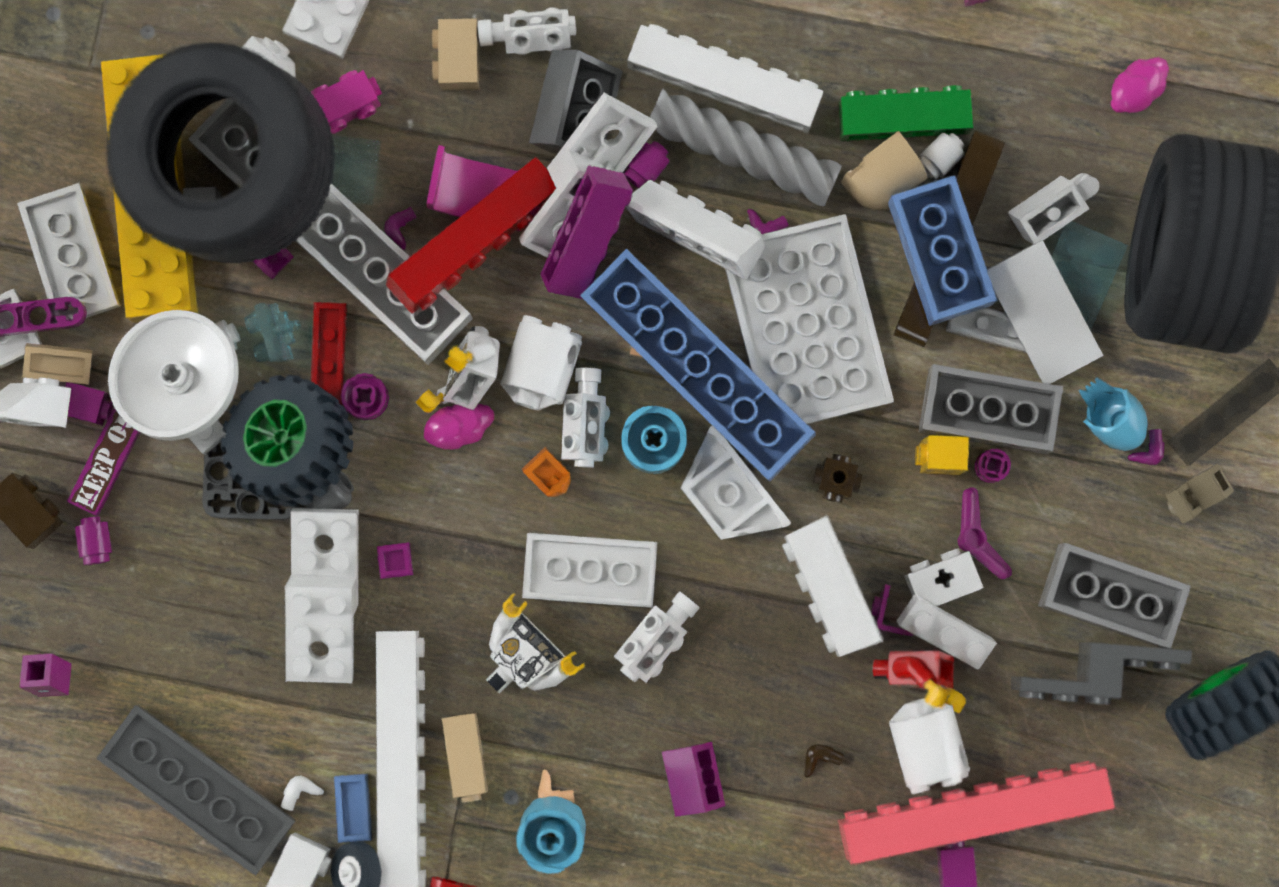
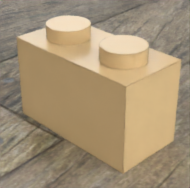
(457, 54)

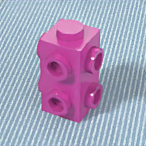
(348, 99)

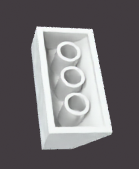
(697, 228)

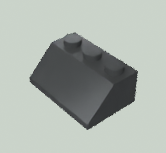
(568, 94)

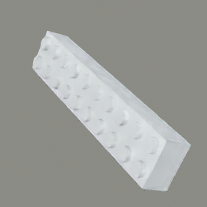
(339, 240)

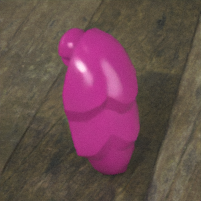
(1139, 85)
(457, 426)

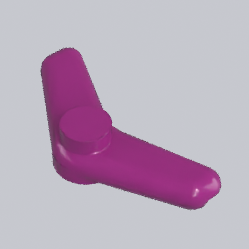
(974, 539)

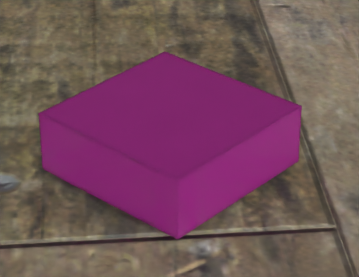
(395, 560)

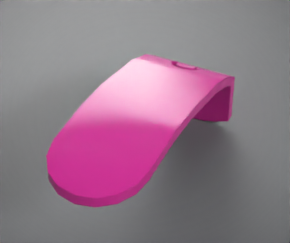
(462, 183)

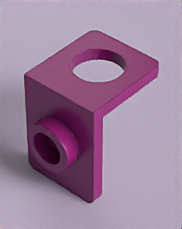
(878, 609)

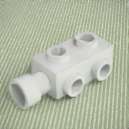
(531, 36)
(585, 421)
(655, 639)

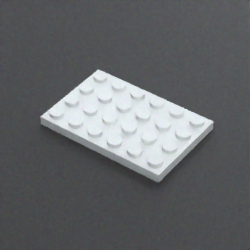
(812, 322)

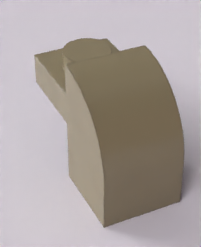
(1198, 493)

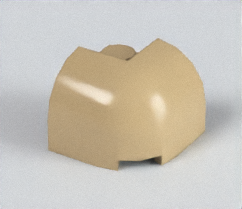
(885, 172)

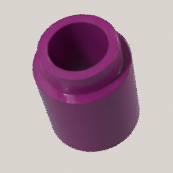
(647, 164)
(93, 541)

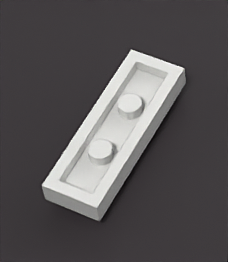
(946, 632)

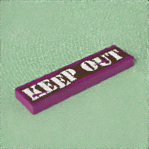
(104, 464)

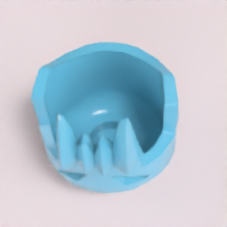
(1114, 416)

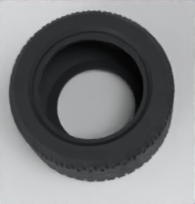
(291, 166)
(1205, 244)

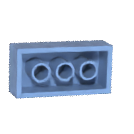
(942, 250)

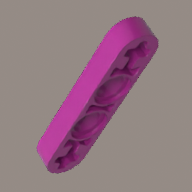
(22, 311)

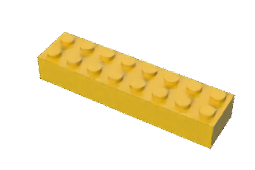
(152, 273)

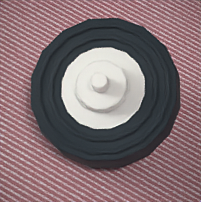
(356, 866)

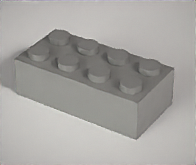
(991, 409)
(1114, 596)

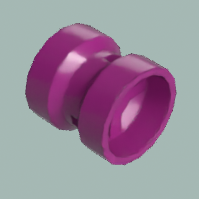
(986, 467)

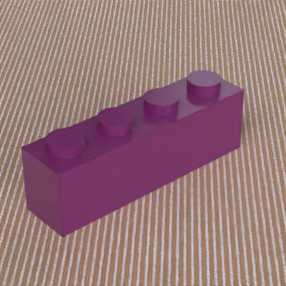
(586, 231)

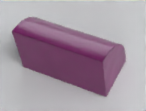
(693, 779)

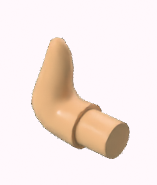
(545, 789)

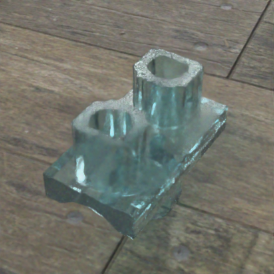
(276, 332)

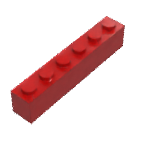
(471, 237)

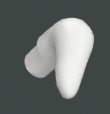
(294, 788)

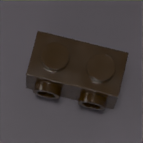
(26, 512)

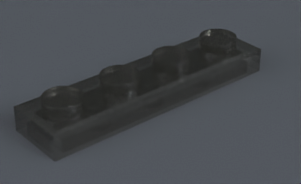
(1226, 413)

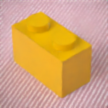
(942, 455)

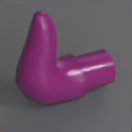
(395, 222)
(771, 226)
(1155, 452)

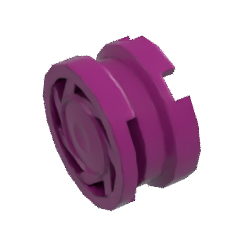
(365, 396)

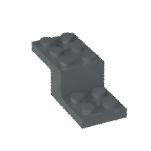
(1100, 672)

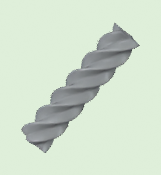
(740, 146)

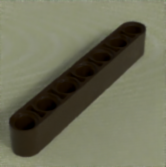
(973, 181)

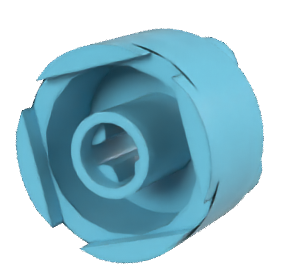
(652, 458)
(555, 816)

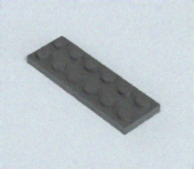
(196, 789)

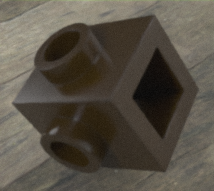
(826, 485)

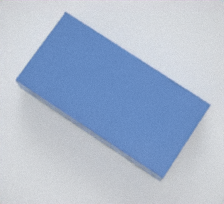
(353, 808)

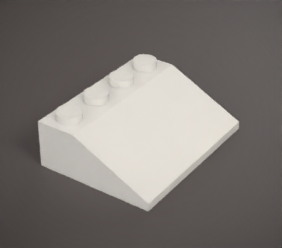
(831, 587)

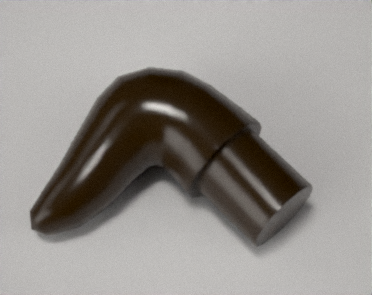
(820, 752)

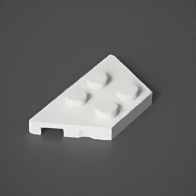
(729, 492)

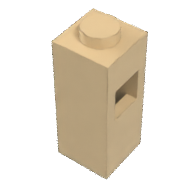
(465, 757)

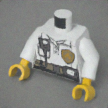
(470, 374)
(525, 653)

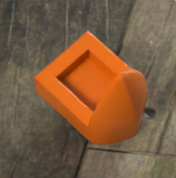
(548, 474)

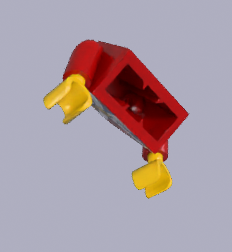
(922, 670)

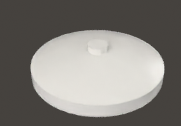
(173, 375)

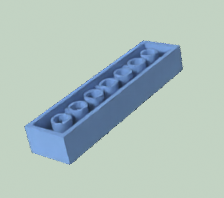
(698, 365)

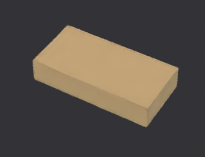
(57, 363)

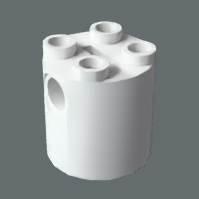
(540, 363)
(929, 745)

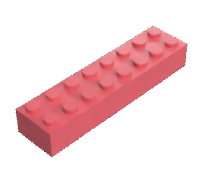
(976, 813)

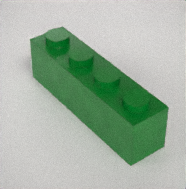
(912, 113)

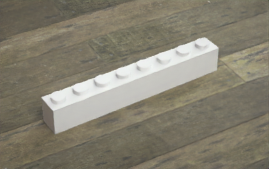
(399, 758)

